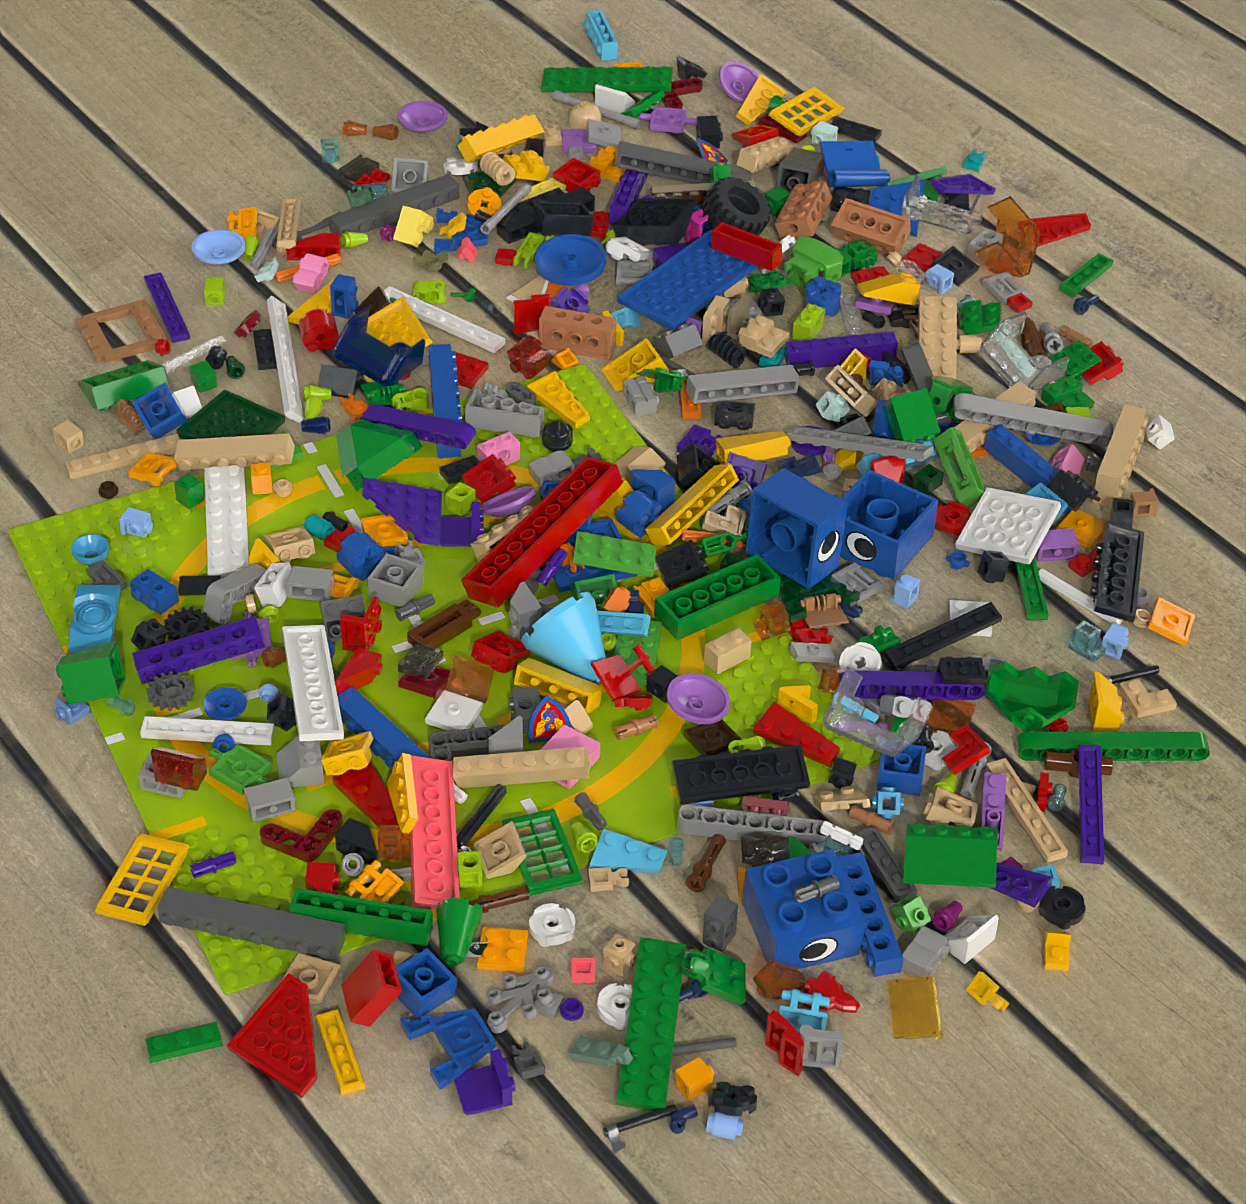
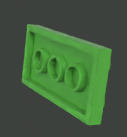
(614, 554)
(649, 644)

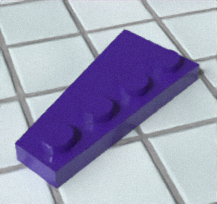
(962, 184)
(1021, 884)

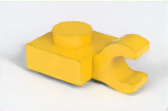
(455, 225)
(984, 991)

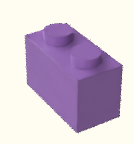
(1058, 545)

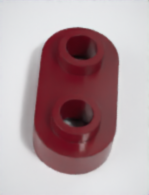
(250, 321)

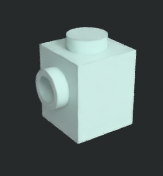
(823, 132)

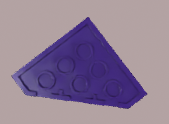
(411, 507)

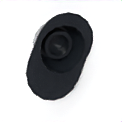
(557, 436)

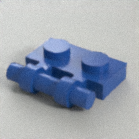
(883, 370)

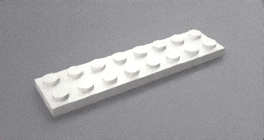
(226, 520)
(312, 683)

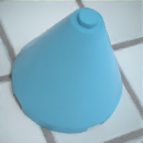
(569, 637)

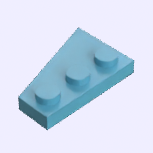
(624, 852)

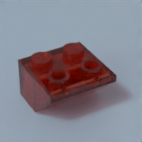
(178, 768)

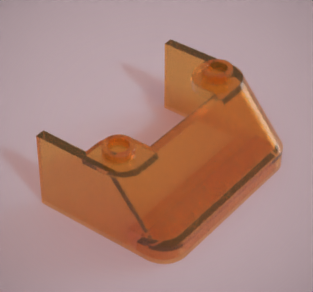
(1018, 243)

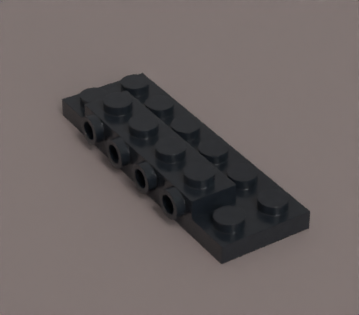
(1117, 571)
(740, 774)

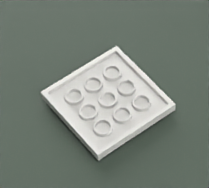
(1008, 524)

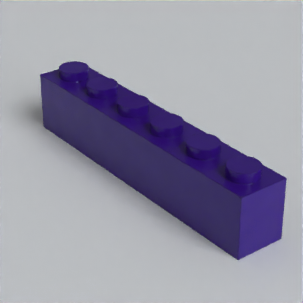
(835, 350)

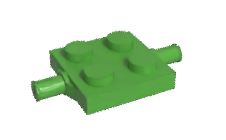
(239, 768)

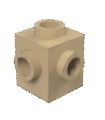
(619, 955)

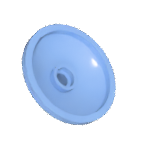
(218, 247)

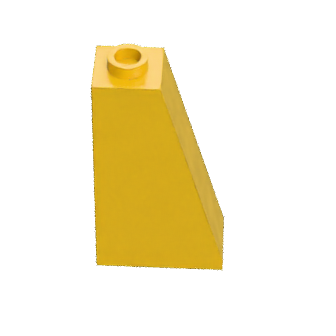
(753, 446)

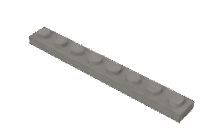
(867, 444)

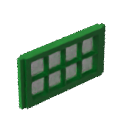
(549, 856)

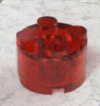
(528, 357)

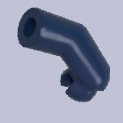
(853, 612)
(679, 1118)

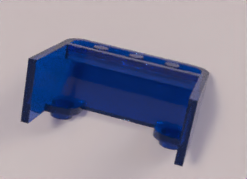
(372, 357)

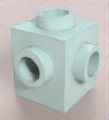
(832, 406)

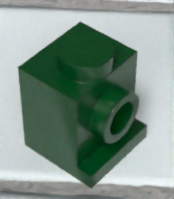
(360, 196)
(928, 479)

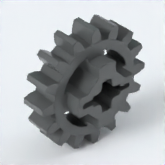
(170, 691)

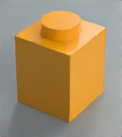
(261, 478)
(694, 1079)

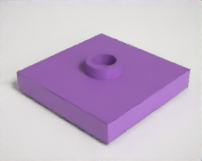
(577, 138)
(875, 305)

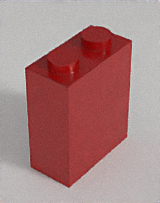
(371, 988)

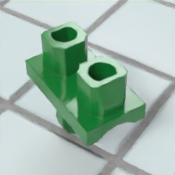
(881, 639)

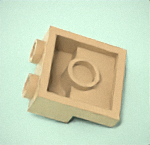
(715, 318)
(762, 336)
(291, 544)
(946, 807)

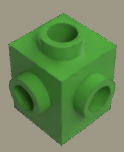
(910, 914)

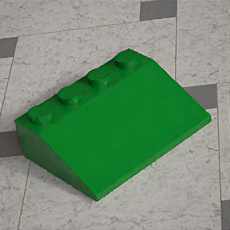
(122, 383)
(950, 855)

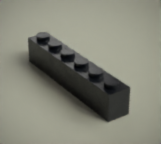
(519, 224)

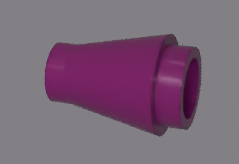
(946, 917)

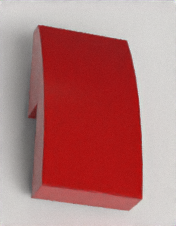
(376, 176)

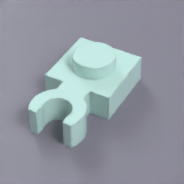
(267, 272)

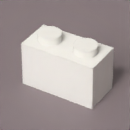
(272, 586)

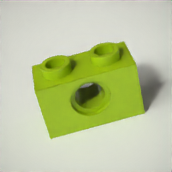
(808, 323)

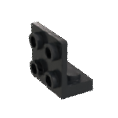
(961, 670)

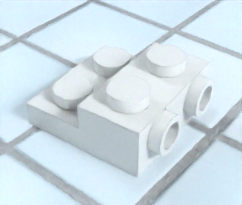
(626, 248)

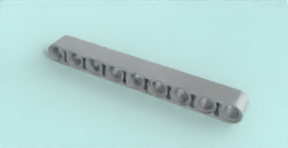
(1033, 419)

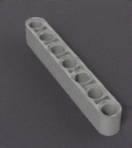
(735, 823)

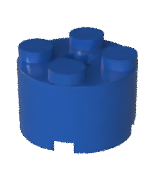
(824, 295)
(638, 512)
(360, 555)

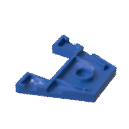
(892, 200)
(471, 230)
(461, 1036)

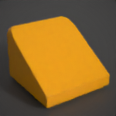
(565, 359)

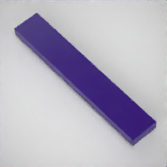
(166, 307)
(1090, 804)

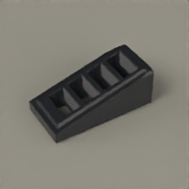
(895, 361)

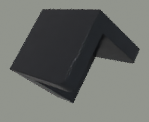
(535, 145)

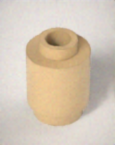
(968, 343)

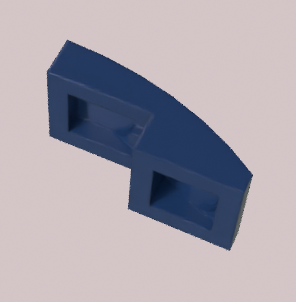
(801, 468)

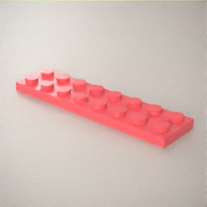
(434, 834)

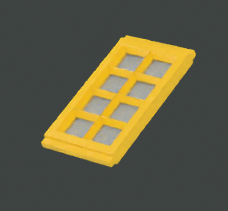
(806, 111)
(142, 879)

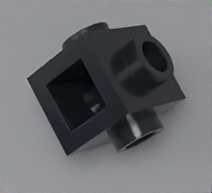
(771, 302)
(149, 634)
(281, 712)

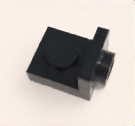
(842, 773)

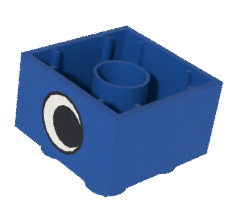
(886, 524)
(796, 527)
(804, 931)

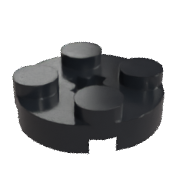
(1062, 917)
(732, 1099)

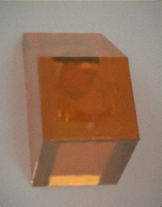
(778, 977)

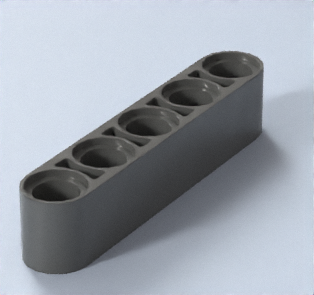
(921, 373)

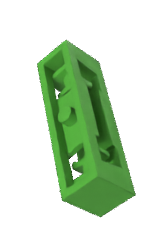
(966, 491)

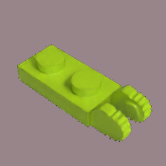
(528, 249)

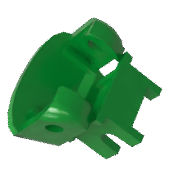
(944, 388)

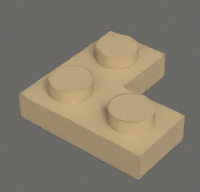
(731, 521)
(1146, 703)

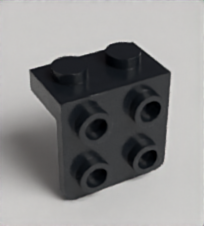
(1072, 489)

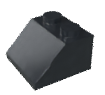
(693, 464)

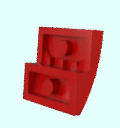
(528, 313)
(785, 1041)

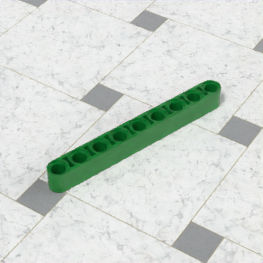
(1119, 745)

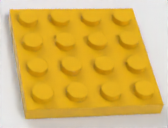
(397, 324)

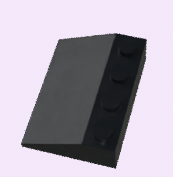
(656, 221)

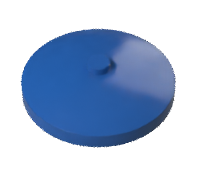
(570, 260)

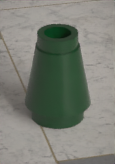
(234, 368)

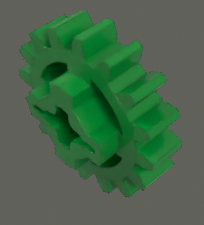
(862, 254)

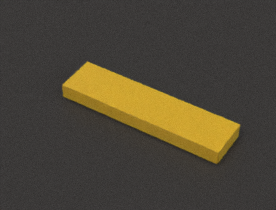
(339, 1052)

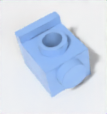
(939, 278)
(135, 522)
(905, 591)
(1115, 640)

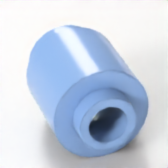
(724, 1126)

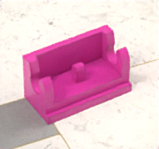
(695, 228)

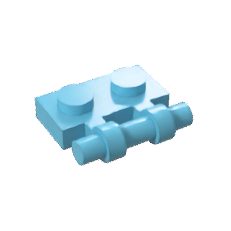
(801, 1017)

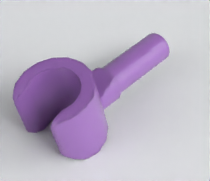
(828, 456)

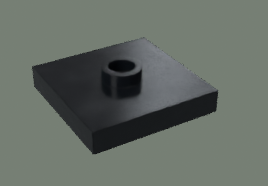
(958, 264)

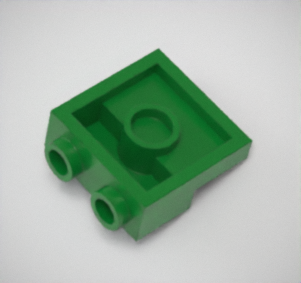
(980, 318)
(1067, 392)

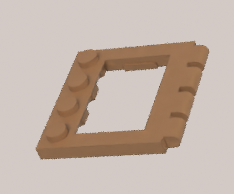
(98, 343)

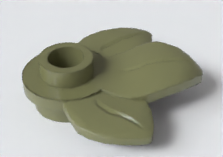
(431, 261)

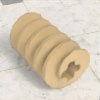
(497, 168)

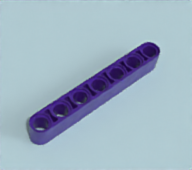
(423, 426)
(913, 685)

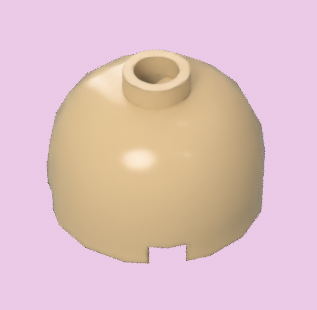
(581, 113)

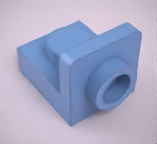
(70, 712)

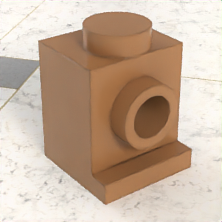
(1144, 503)

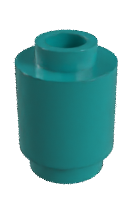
(318, 527)

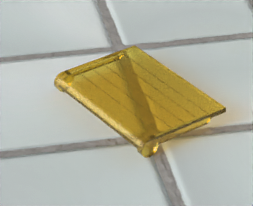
(915, 1008)

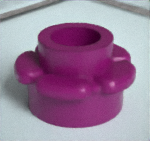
(387, 237)

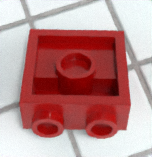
(755, 135)
(577, 175)
(1108, 367)
(489, 478)
(499, 651)

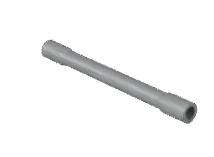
(626, 120)
(490, 223)

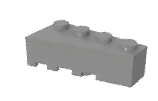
(503, 415)

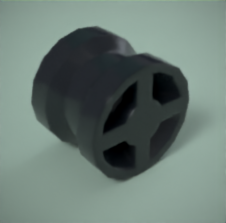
(216, 357)

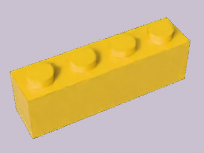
(558, 684)

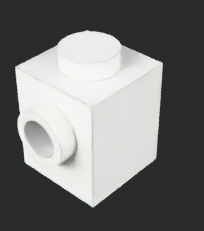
(1159, 432)

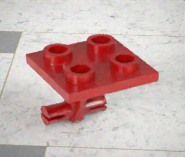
(618, 677)

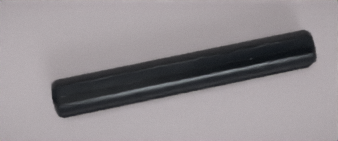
(480, 815)

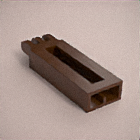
(435, 631)

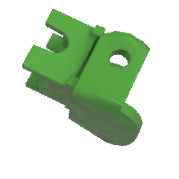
(809, 258)

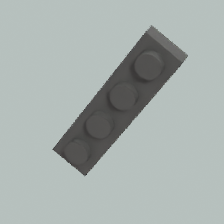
(886, 864)

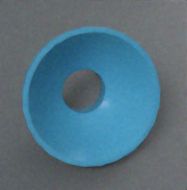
(89, 545)

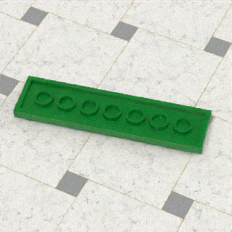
(617, 78)
(651, 1024)

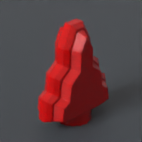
(828, 987)

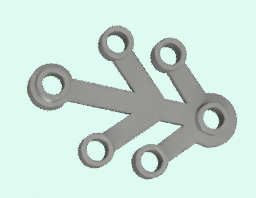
(541, 977)

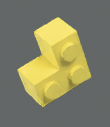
(412, 225)

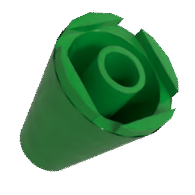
(457, 928)

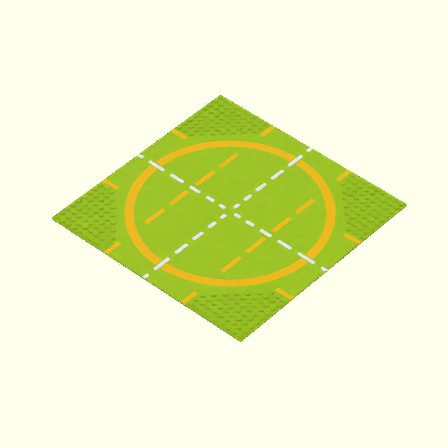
(627, 783)

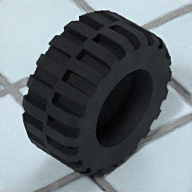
(736, 205)

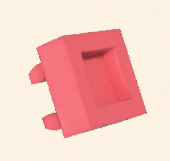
(467, 250)
(583, 970)

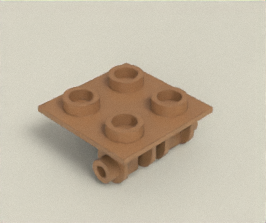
(128, 416)
(823, 611)

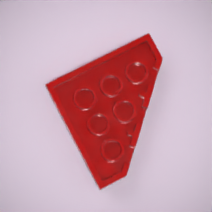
(281, 1037)

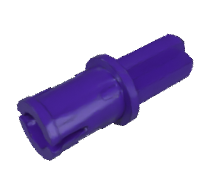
(551, 567)
(212, 864)

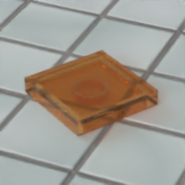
(469, 679)
(950, 715)

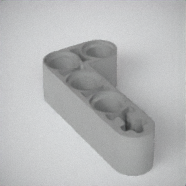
(229, 590)

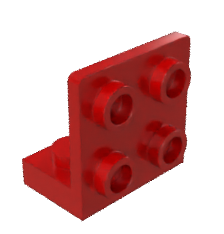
(361, 631)

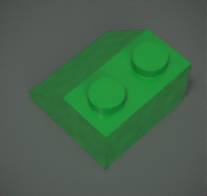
(598, 588)

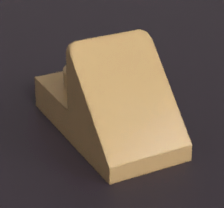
(578, 717)

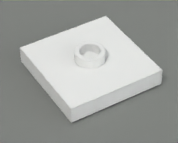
(453, 712)

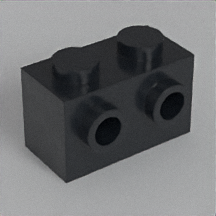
(709, 130)

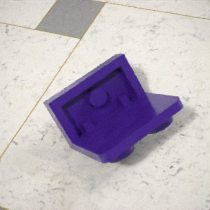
(462, 530)
(486, 1086)

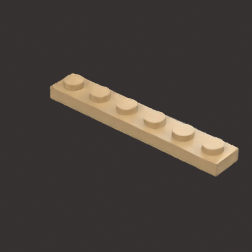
(289, 223)
(120, 457)
(1029, 813)

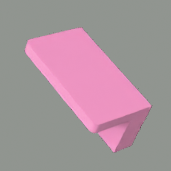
(1068, 459)

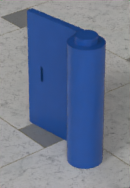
(852, 164)

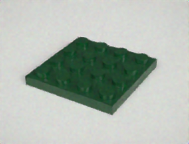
(230, 417)

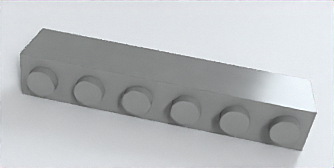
(742, 384)

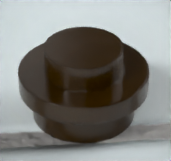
(108, 490)

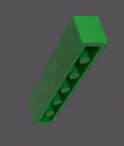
(366, 916)

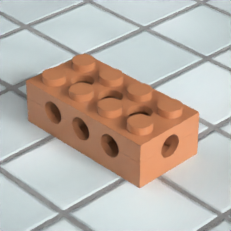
(803, 210)
(871, 225)
(580, 331)

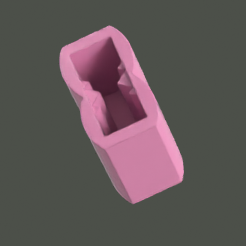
(311, 273)

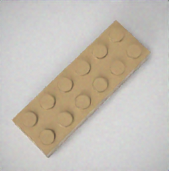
(939, 333)
(1121, 455)

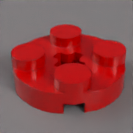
(945, 514)

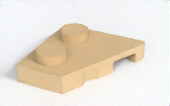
(840, 799)

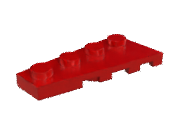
(1060, 227)
(787, 730)
(368, 794)

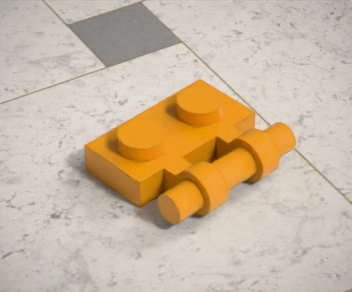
(246, 221)
(381, 890)

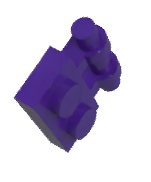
(700, 437)

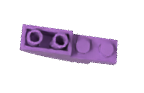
(993, 804)

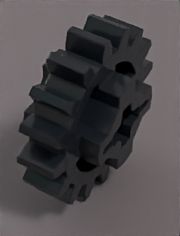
(186, 623)

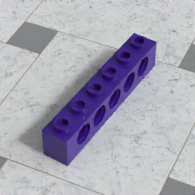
(626, 194)
(198, 649)

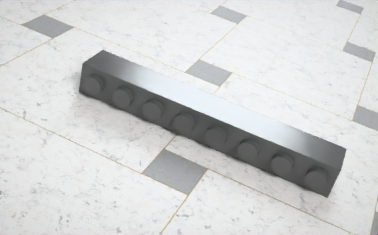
(670, 164)
(388, 209)
(252, 923)

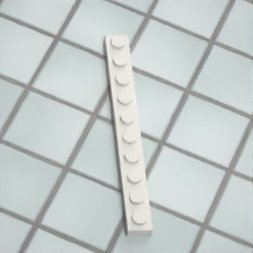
(285, 360)

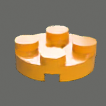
(483, 196)

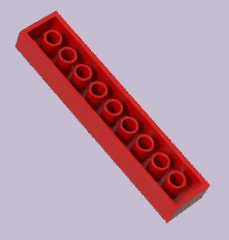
(542, 532)

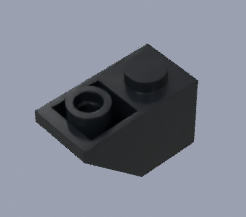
(1122, 512)
(356, 838)

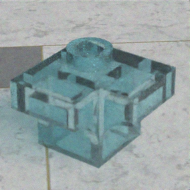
(1087, 642)

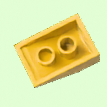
(893, 287)
(634, 360)

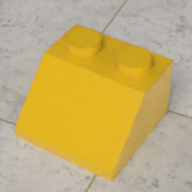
(1104, 705)

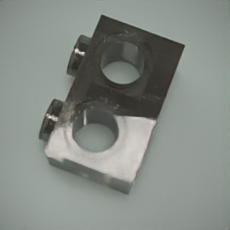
(764, 848)

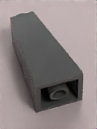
(800, 167)

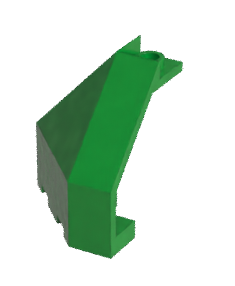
(372, 450)
(1030, 695)

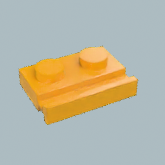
(649, 591)

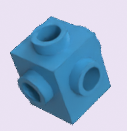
(895, 806)

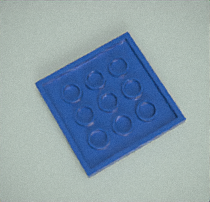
(566, 576)

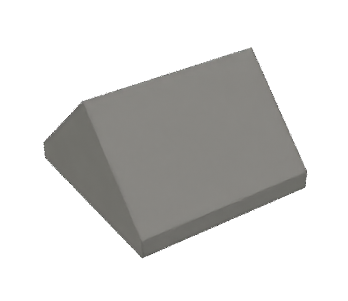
(409, 173)
(508, 738)

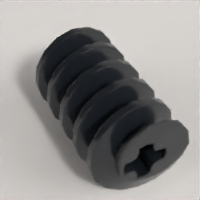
(727, 349)

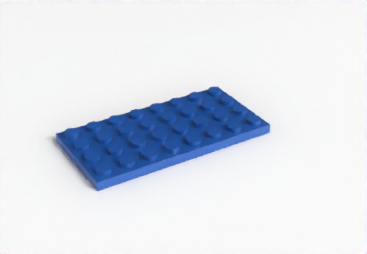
(685, 283)

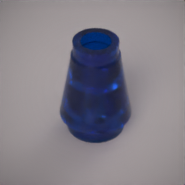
(316, 425)

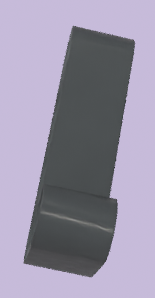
(461, 743)

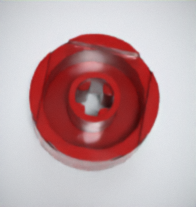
(318, 330)

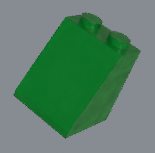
(912, 416)
(91, 673)

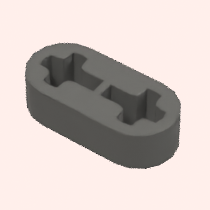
(520, 393)

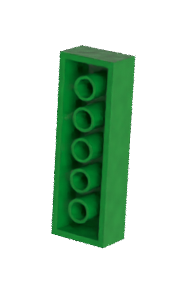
(717, 597)

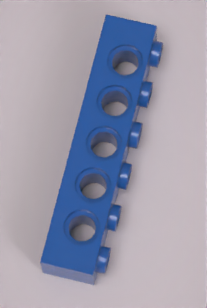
(879, 939)

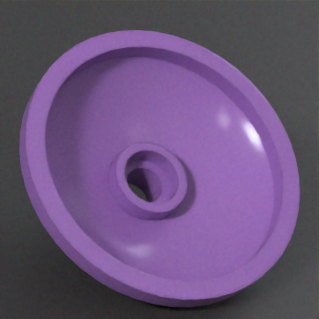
(737, 80)
(422, 116)
(509, 502)
(698, 698)

